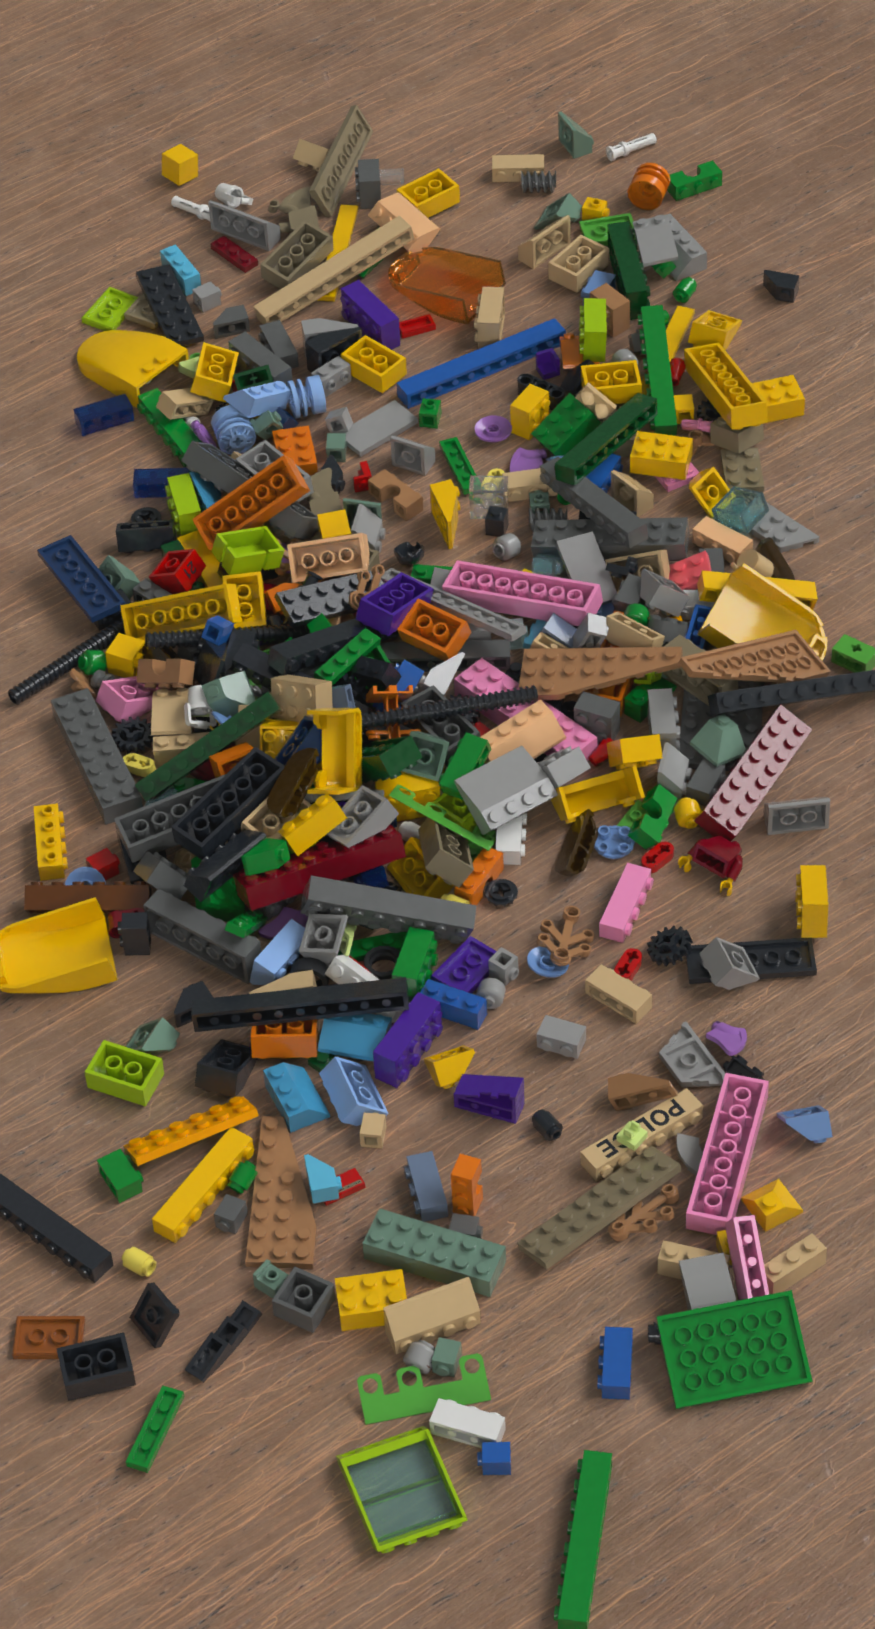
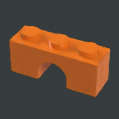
(486, 867)
(465, 1191)

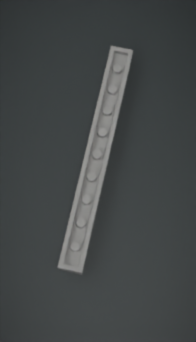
(470, 612)

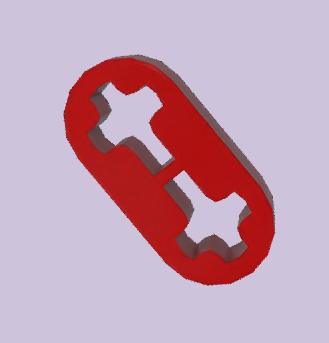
(655, 855)
(633, 967)

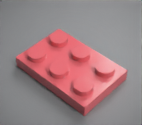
(687, 571)

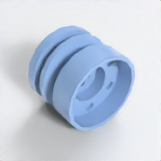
(307, 396)
(233, 430)

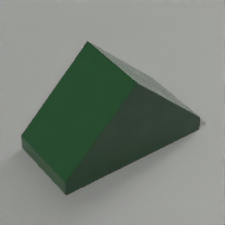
(253, 377)

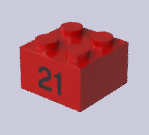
(178, 570)

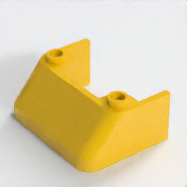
(340, 750)
(598, 793)

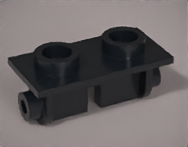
(739, 1066)

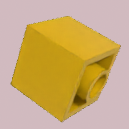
(179, 164)
(333, 524)
(124, 655)

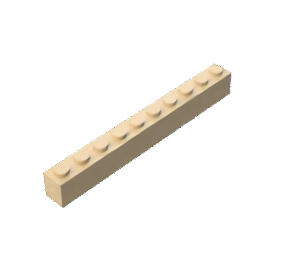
(335, 271)

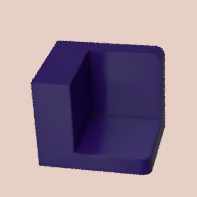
(547, 364)

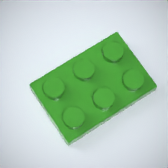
(597, 228)

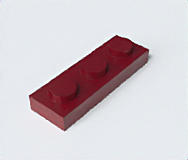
(234, 254)

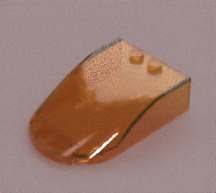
(445, 280)

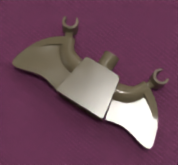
(298, 208)
(323, 498)

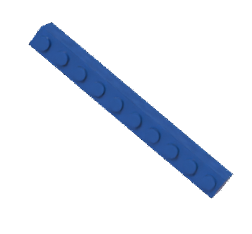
(479, 363)

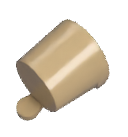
(756, 562)

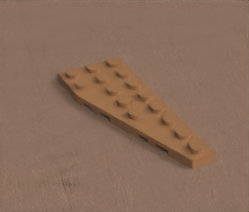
(767, 659)
(573, 670)
(281, 1214)

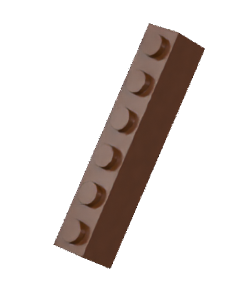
(111, 898)

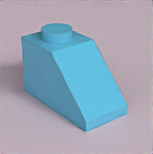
(322, 1180)

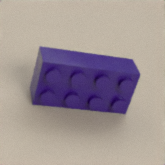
(370, 314)
(391, 602)
(407, 1040)

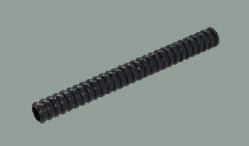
(192, 637)
(64, 664)
(449, 708)

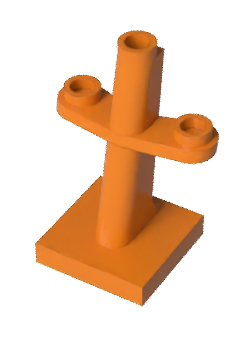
(390, 699)

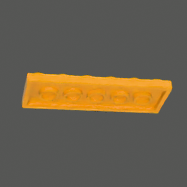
(189, 1131)

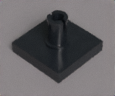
(154, 1315)

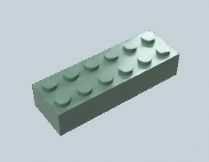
(433, 1251)

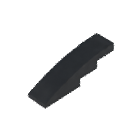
(223, 1342)

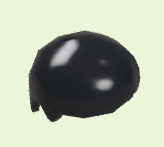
(409, 554)

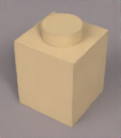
(373, 1130)

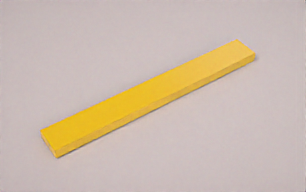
(341, 238)
(675, 333)

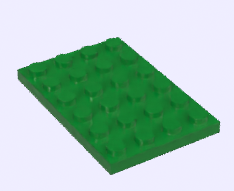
(733, 1349)

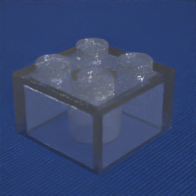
(487, 492)

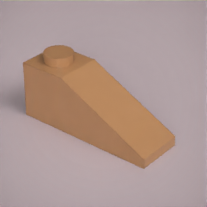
(635, 1090)

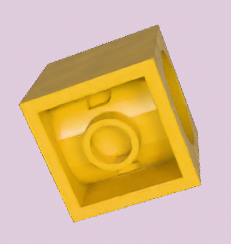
(275, 734)

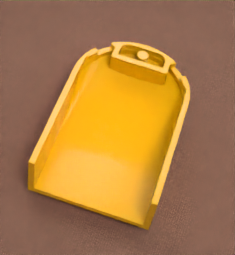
(127, 360)
(758, 608)
(57, 951)

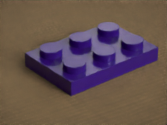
(465, 966)

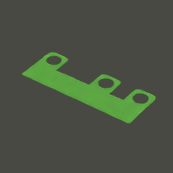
(439, 818)
(420, 1399)

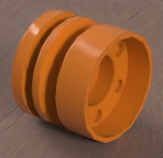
(648, 186)

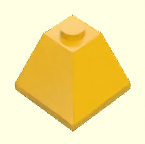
(708, 489)
(449, 1065)
(772, 1205)

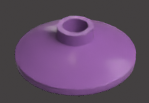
(493, 428)

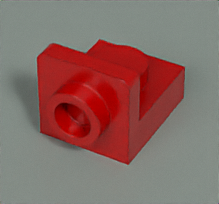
(361, 481)

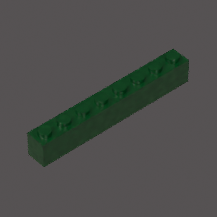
(605, 439)
(210, 744)

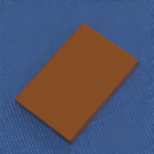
(40, 1335)

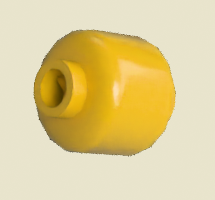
(686, 812)

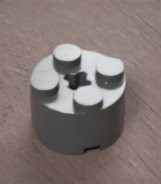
(667, 627)

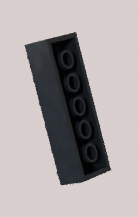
(227, 804)

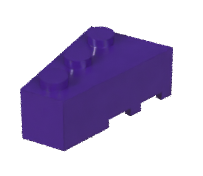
(491, 1096)

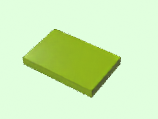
(109, 310)

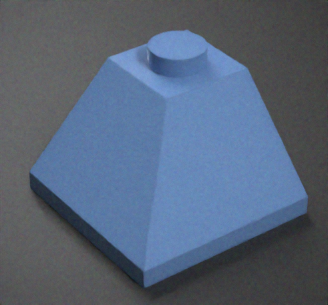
(810, 1122)

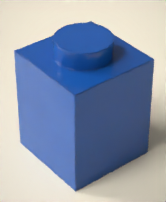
(217, 630)
(495, 1458)

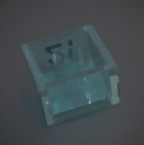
(740, 509)

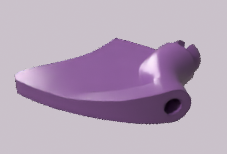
(202, 433)
(527, 459)
(273, 928)
(729, 1038)

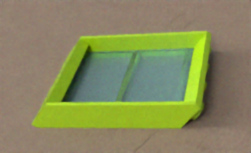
(401, 1489)

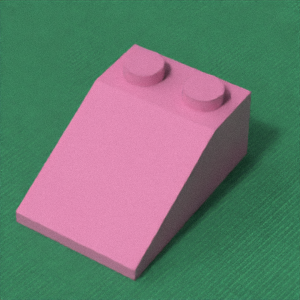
(125, 698)

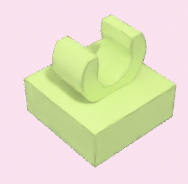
(632, 1135)

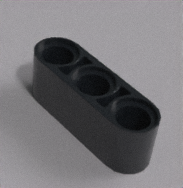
(556, 393)

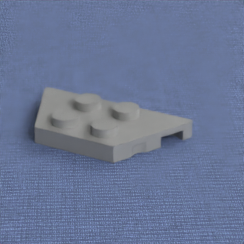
(783, 530)
(690, 1060)

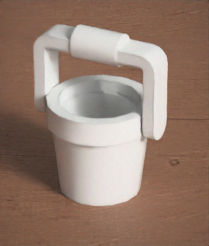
(232, 195)
(198, 706)

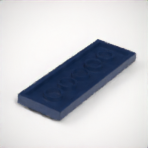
(81, 578)

